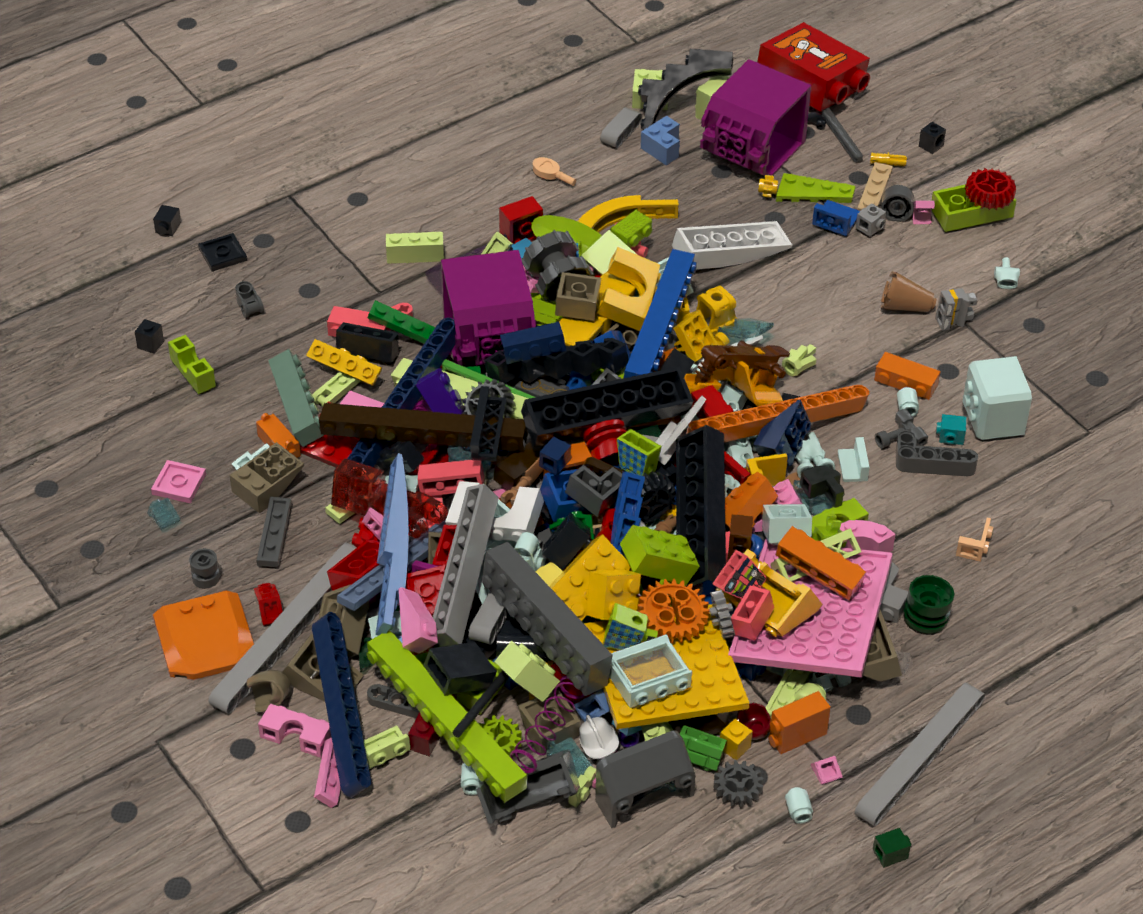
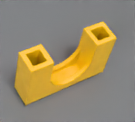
(643, 275)

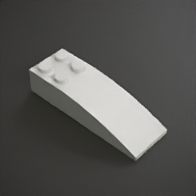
(731, 243)

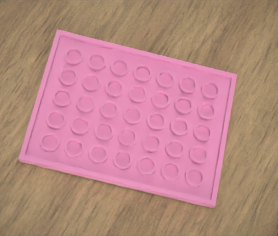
(836, 635)

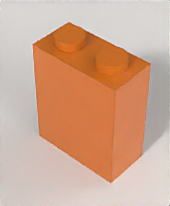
(799, 722)

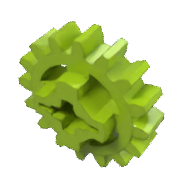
(503, 732)

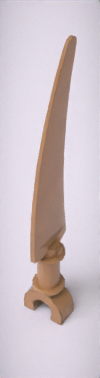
(530, 476)

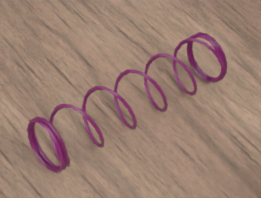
(531, 770)

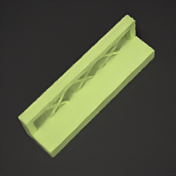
(830, 542)

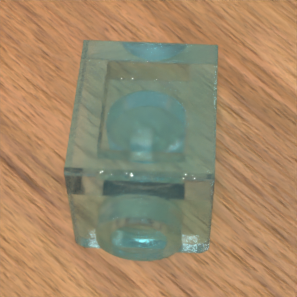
(163, 513)

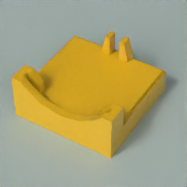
(693, 335)

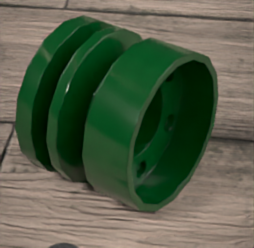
(928, 603)

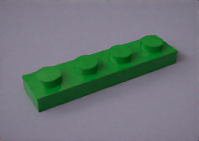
(400, 322)

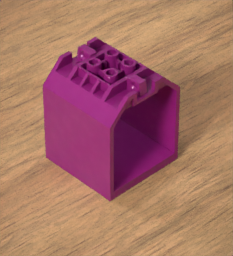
(757, 118)
(485, 299)

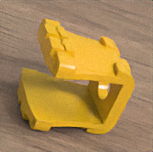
(721, 311)

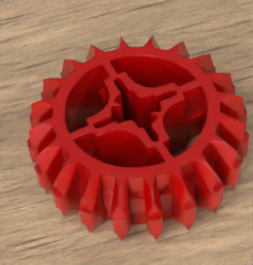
(990, 189)

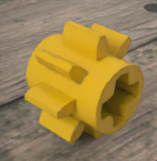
(768, 186)

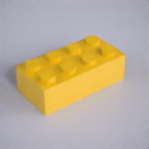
(574, 580)

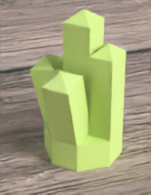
(799, 360)

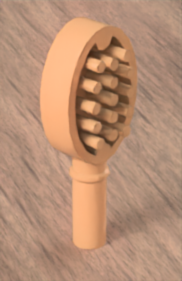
(549, 169)

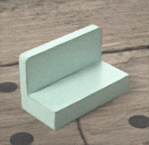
(854, 462)

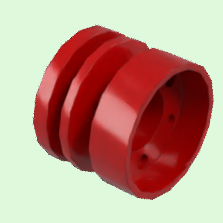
(602, 440)

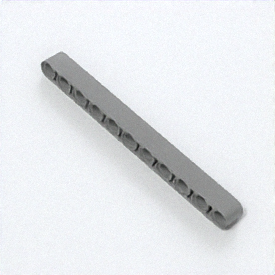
(276, 638)

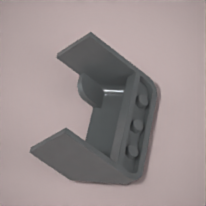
(642, 769)
(552, 777)

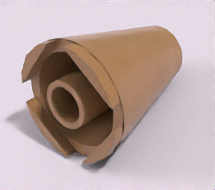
(906, 295)

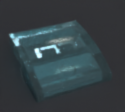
(746, 328)

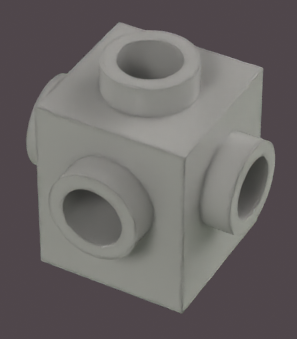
(871, 219)

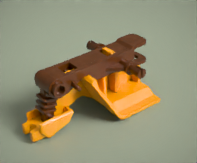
(745, 366)

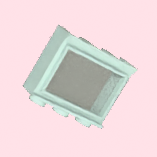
(649, 671)

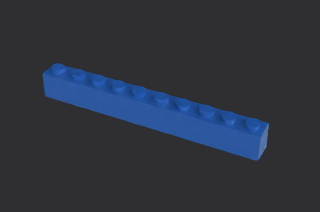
(662, 314)

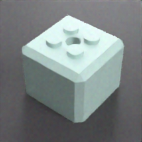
(997, 398)

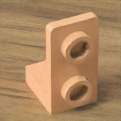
(973, 548)

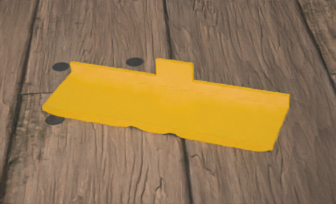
(583, 330)

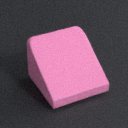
(827, 770)

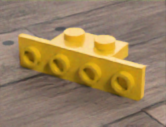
(344, 362)

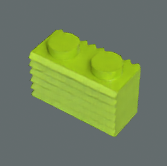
(633, 228)

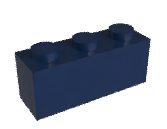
(533, 342)

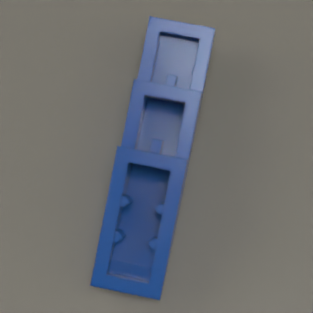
(627, 507)

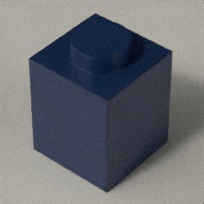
(555, 455)

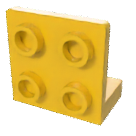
(771, 467)

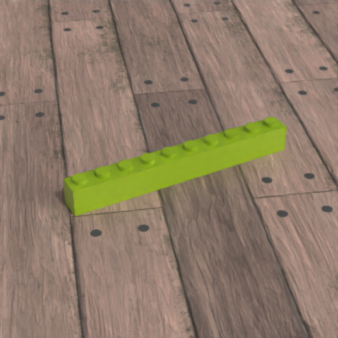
(445, 713)

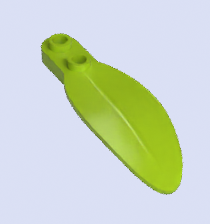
(578, 231)

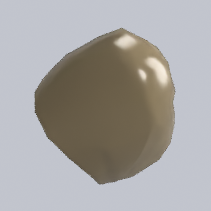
(269, 688)

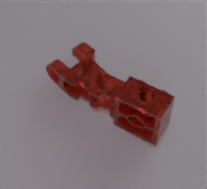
(361, 487)

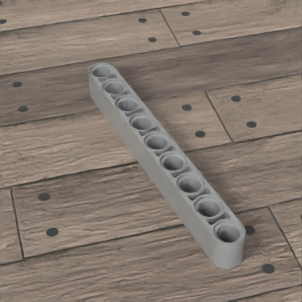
(919, 754)

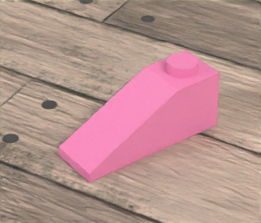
(417, 624)

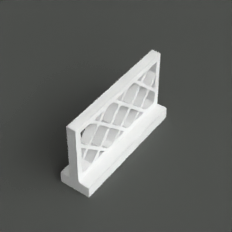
(673, 431)

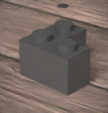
(594, 491)

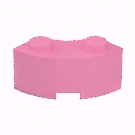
(870, 535)

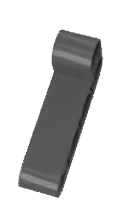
(933, 459)

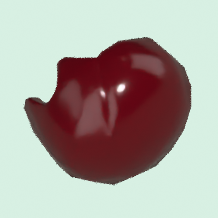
(756, 719)

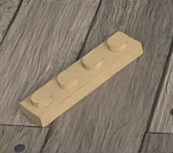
(875, 186)

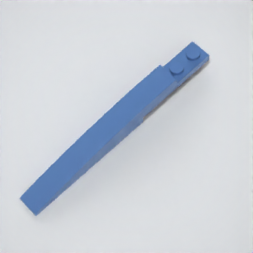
(393, 545)

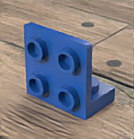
(834, 217)

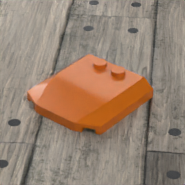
(203, 634)

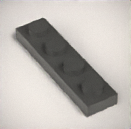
(274, 532)

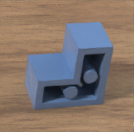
(662, 140)

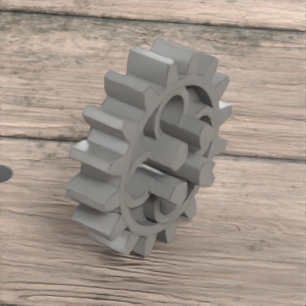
(721, 612)

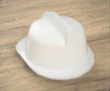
(598, 738)

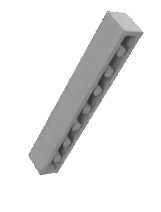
(464, 564)

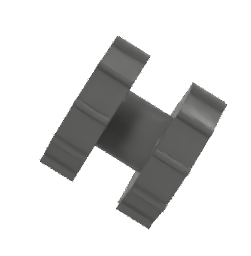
(549, 258)

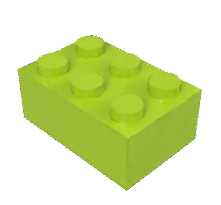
(659, 554)

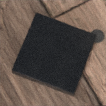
(222, 252)

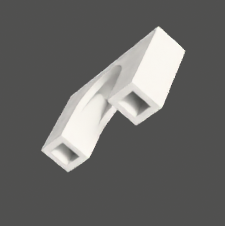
(519, 519)

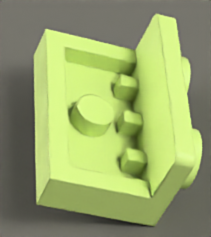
(386, 746)

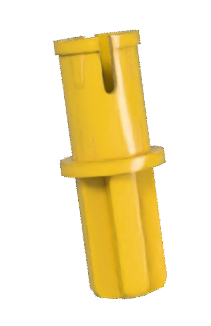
(888, 159)

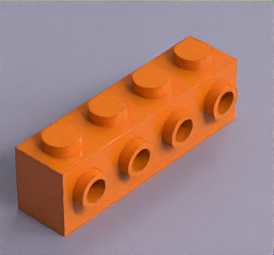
(820, 563)

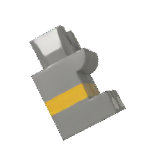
(954, 308)

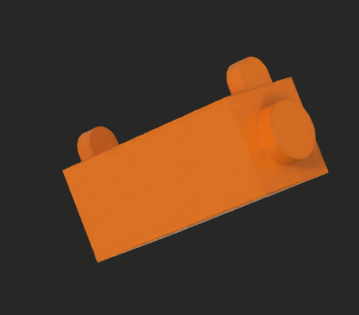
(272, 430)

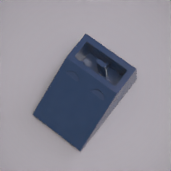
(784, 433)

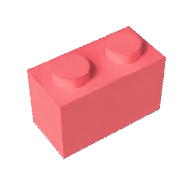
(752, 612)

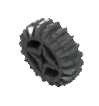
(496, 389)

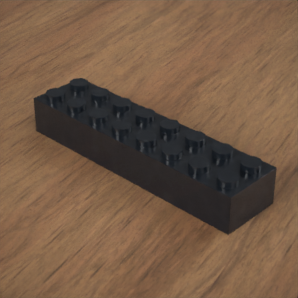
(629, 399)
(702, 502)

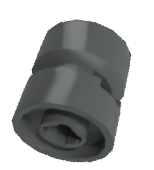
(204, 568)

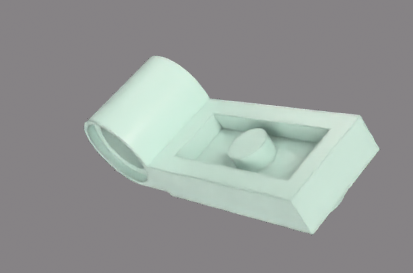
(530, 550)

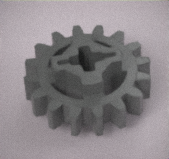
(738, 783)

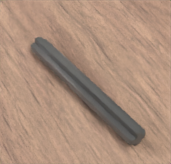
(842, 135)

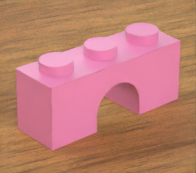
(280, 722)

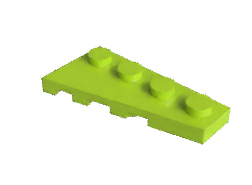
(801, 187)

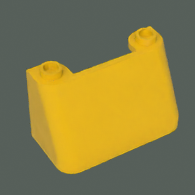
(791, 601)

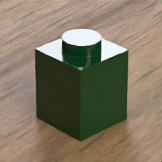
(891, 847)

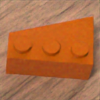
(749, 498)

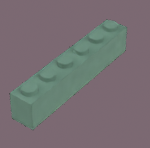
(296, 396)

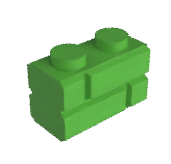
(703, 748)

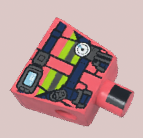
(739, 575)

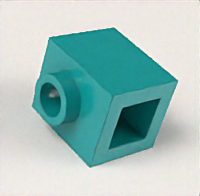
(951, 429)

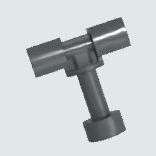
(905, 422)

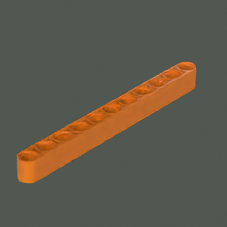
(817, 406)

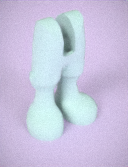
(812, 451)

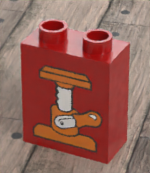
(818, 60)

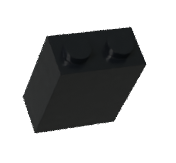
(459, 668)

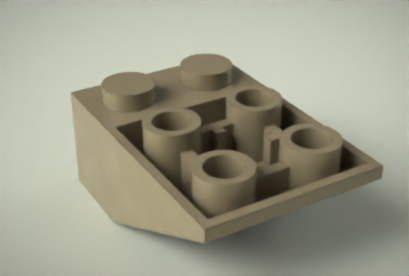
(265, 476)

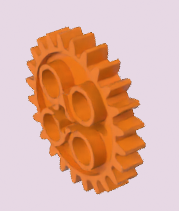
(687, 605)

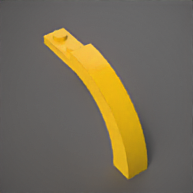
(618, 208)

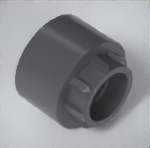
(898, 211)

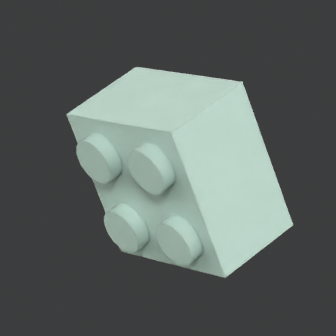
(781, 517)

